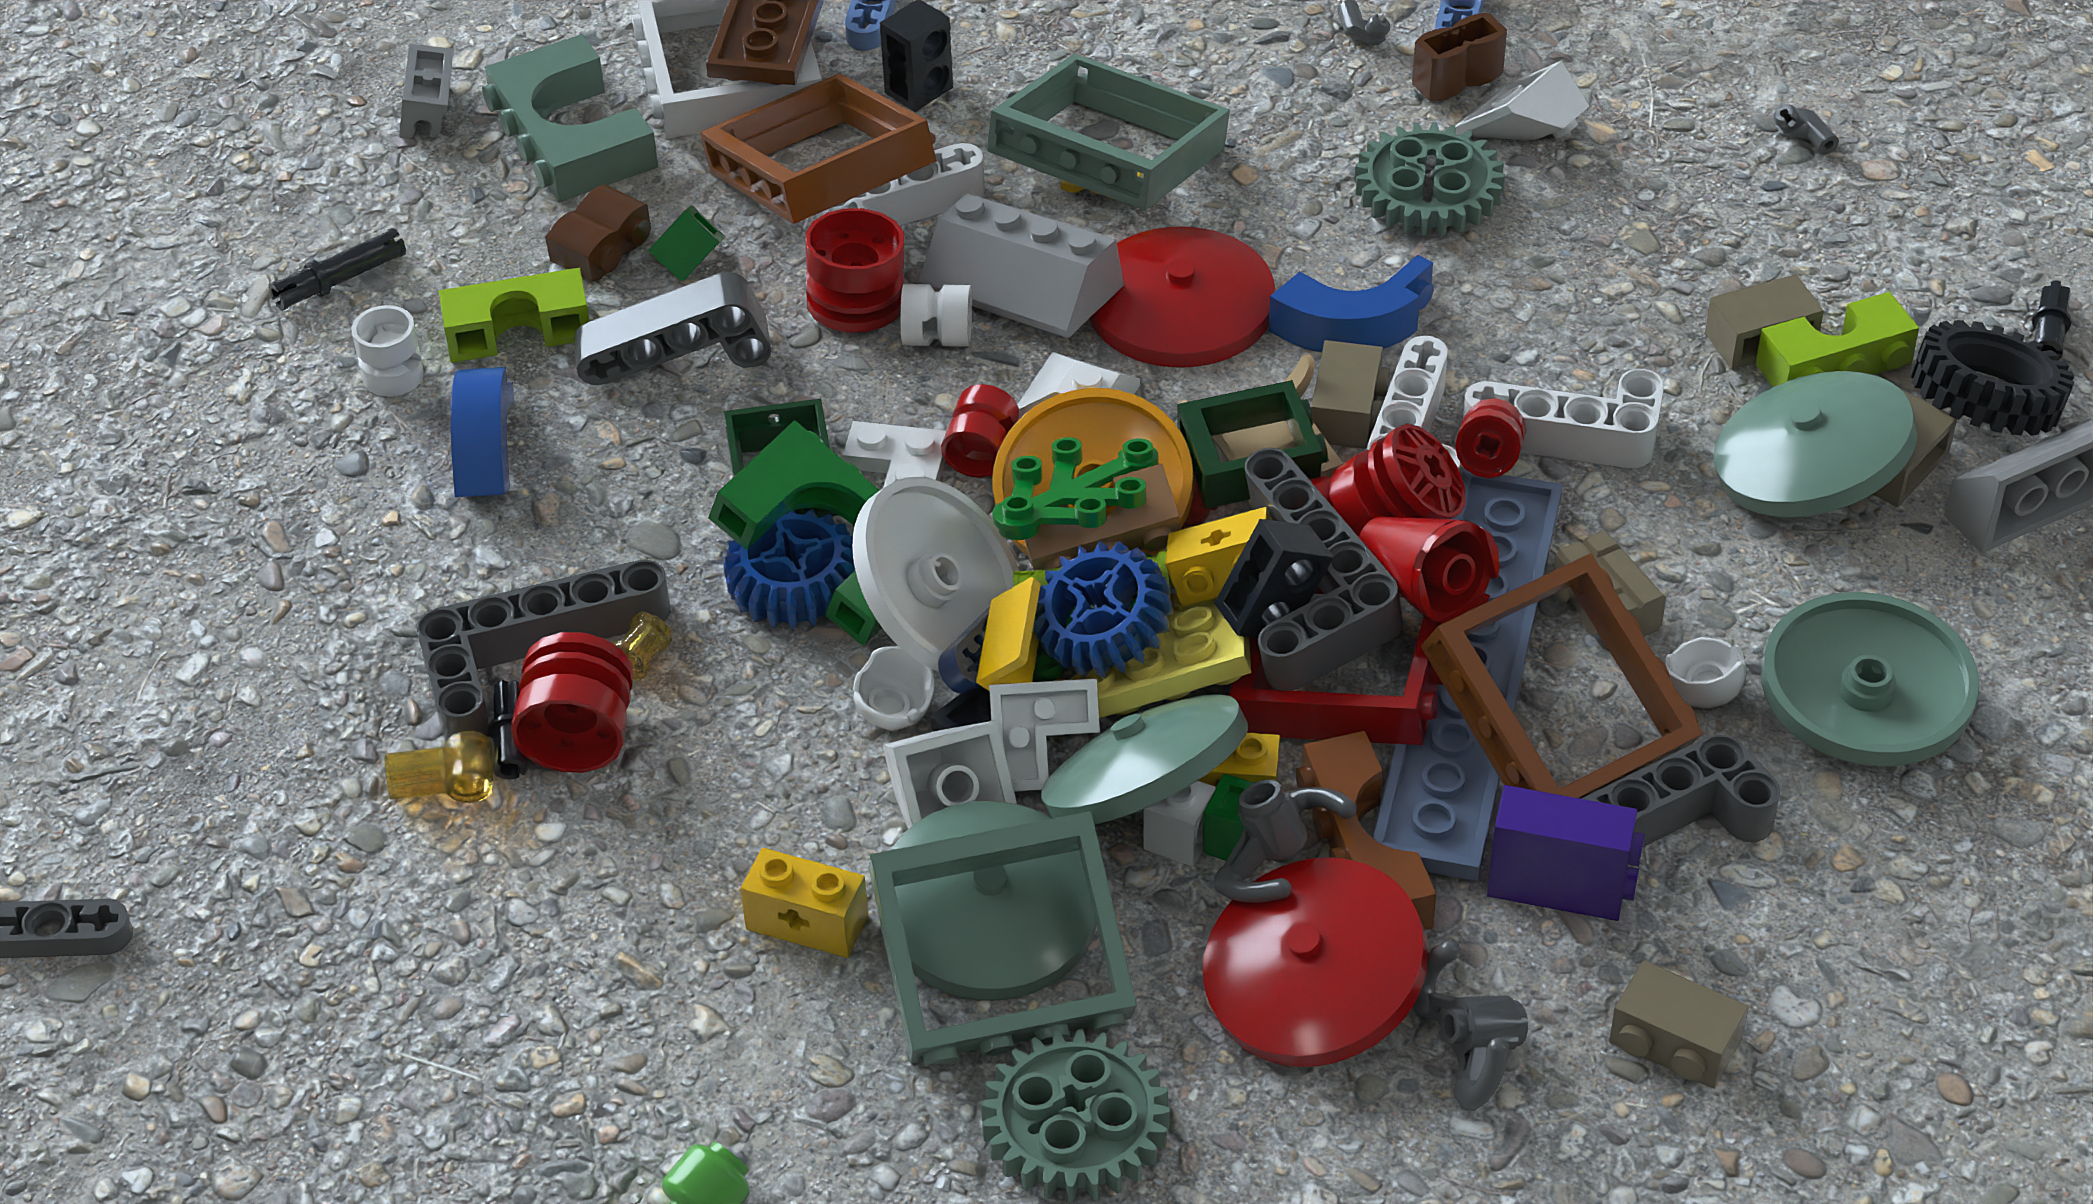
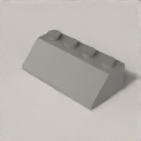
(1023, 264)
(2024, 489)

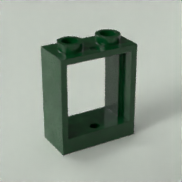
(1202, 418)
(753, 430)

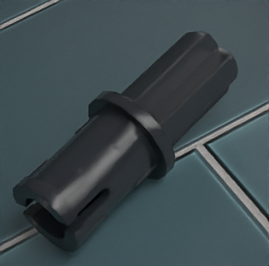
(2052, 317)
(506, 754)

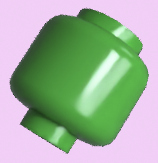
(707, 1177)

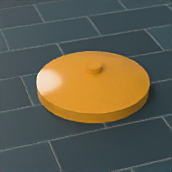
(1102, 423)

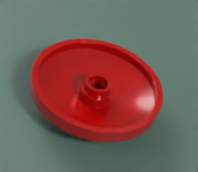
(1186, 298)
(1319, 969)

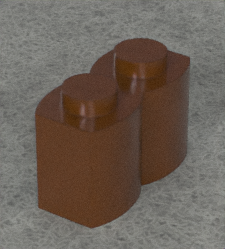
(1459, 57)
(598, 232)

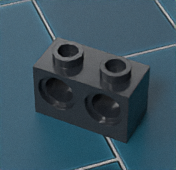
(916, 55)
(1272, 576)

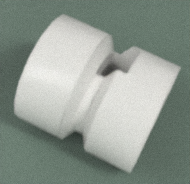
(936, 315)
(387, 350)

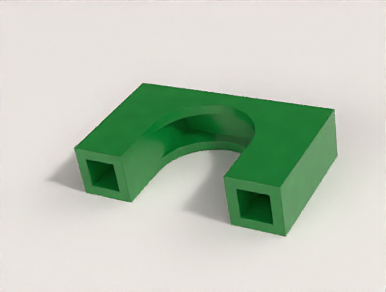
(795, 475)

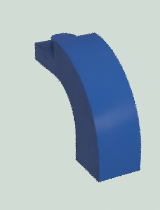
(1379, 316)
(480, 431)

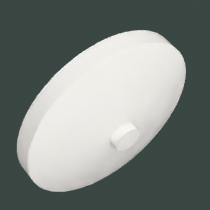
(928, 564)

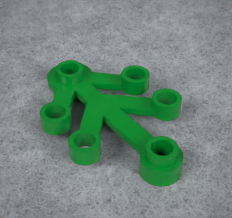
(1022, 514)

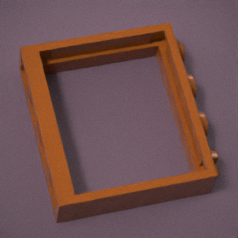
(740, 145)
(1494, 721)

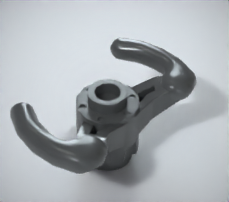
(1272, 833)
(1476, 1029)

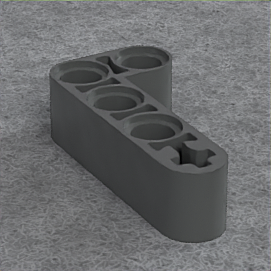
(673, 326)
(1700, 780)

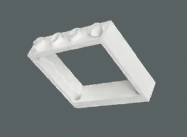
(699, 109)

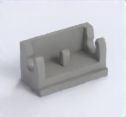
(425, 88)

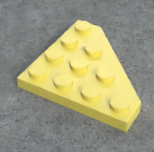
(1192, 655)

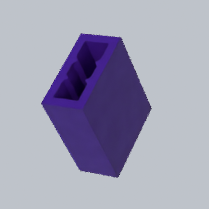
(1564, 853)

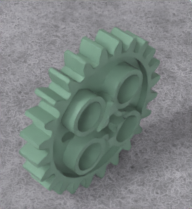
(1464, 186)
(1075, 1115)

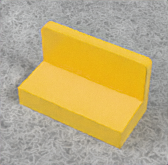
(1009, 637)

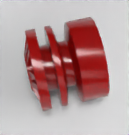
(854, 270)
(1398, 477)
(572, 702)

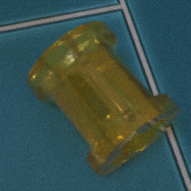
(641, 645)

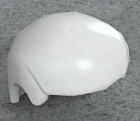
(1707, 671)
(893, 689)

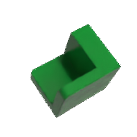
(686, 243)
(1221, 819)

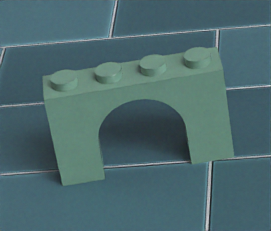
(566, 156)

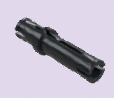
(320, 276)

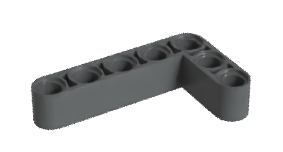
(1360, 595)
(504, 625)

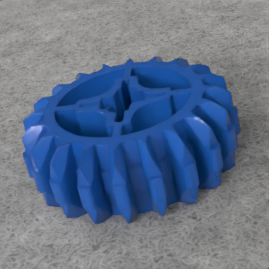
(790, 569)
(1101, 628)

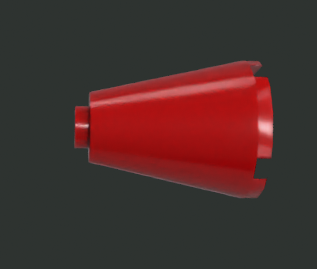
(1435, 562)

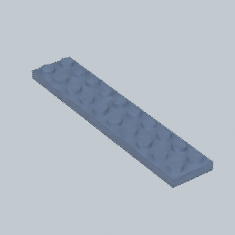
(1446, 789)

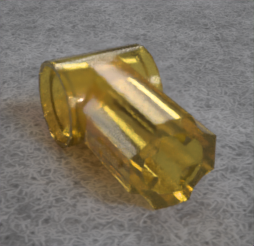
(459, 769)

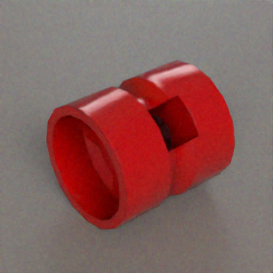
(978, 429)
(1490, 438)

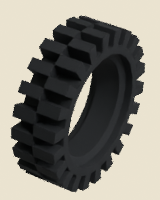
(1949, 374)

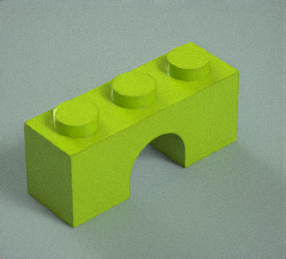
(483, 311)
(1873, 339)

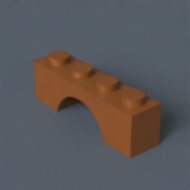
(1352, 768)

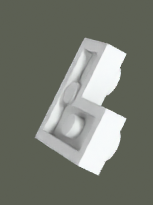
(895, 450)
(1031, 713)

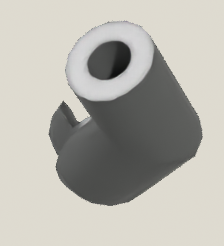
(1354, 26)
(1805, 125)

